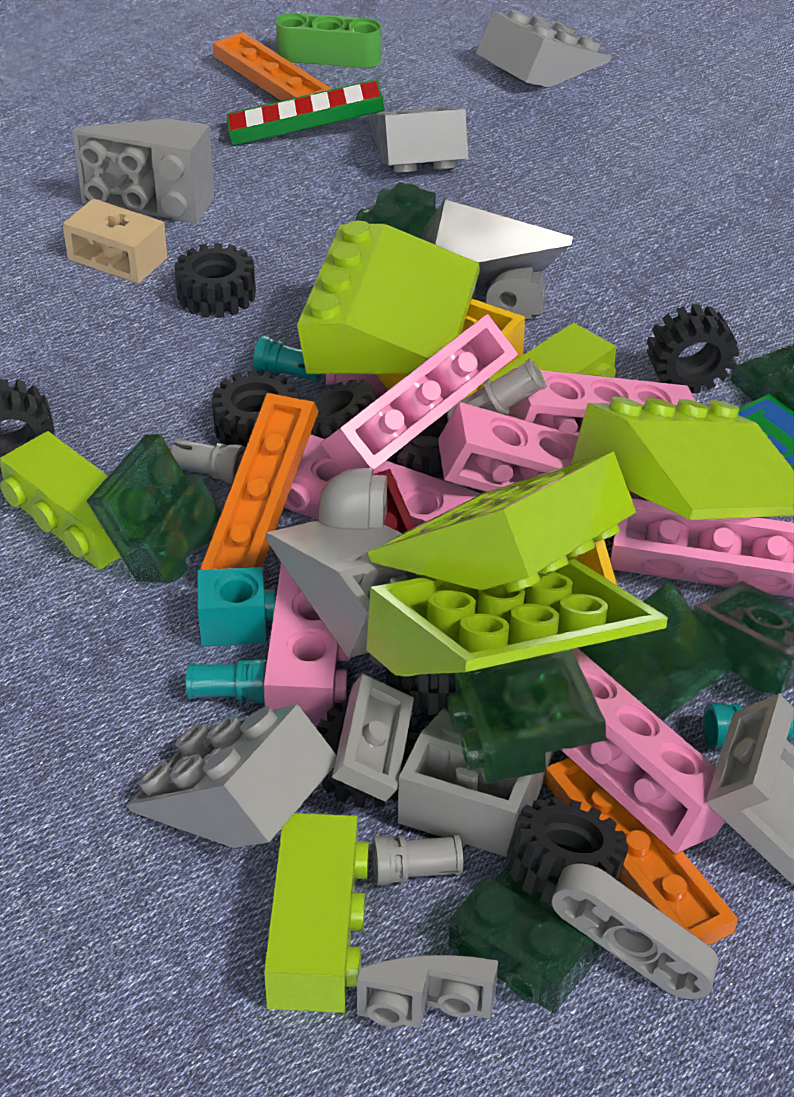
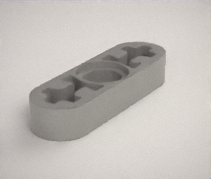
(606, 907)

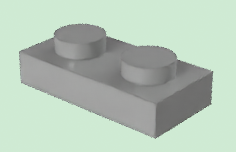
(373, 738)

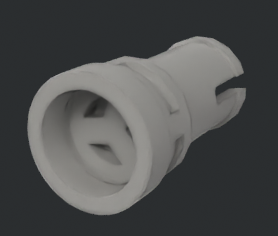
(218, 461)
(398, 858)

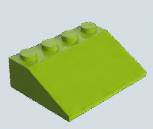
(383, 302)
(691, 457)
(516, 528)
(456, 629)

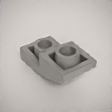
(401, 988)

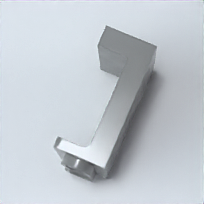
(756, 781)

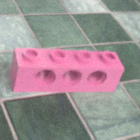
(567, 396)
(420, 397)
(498, 450)
(422, 493)
(706, 549)
(302, 656)
(647, 766)

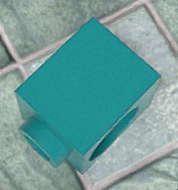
(234, 606)

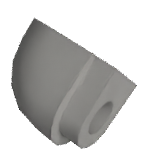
(518, 292)
(354, 500)

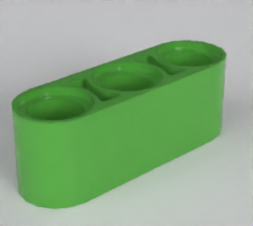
(329, 40)

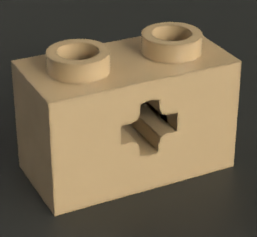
(104, 235)

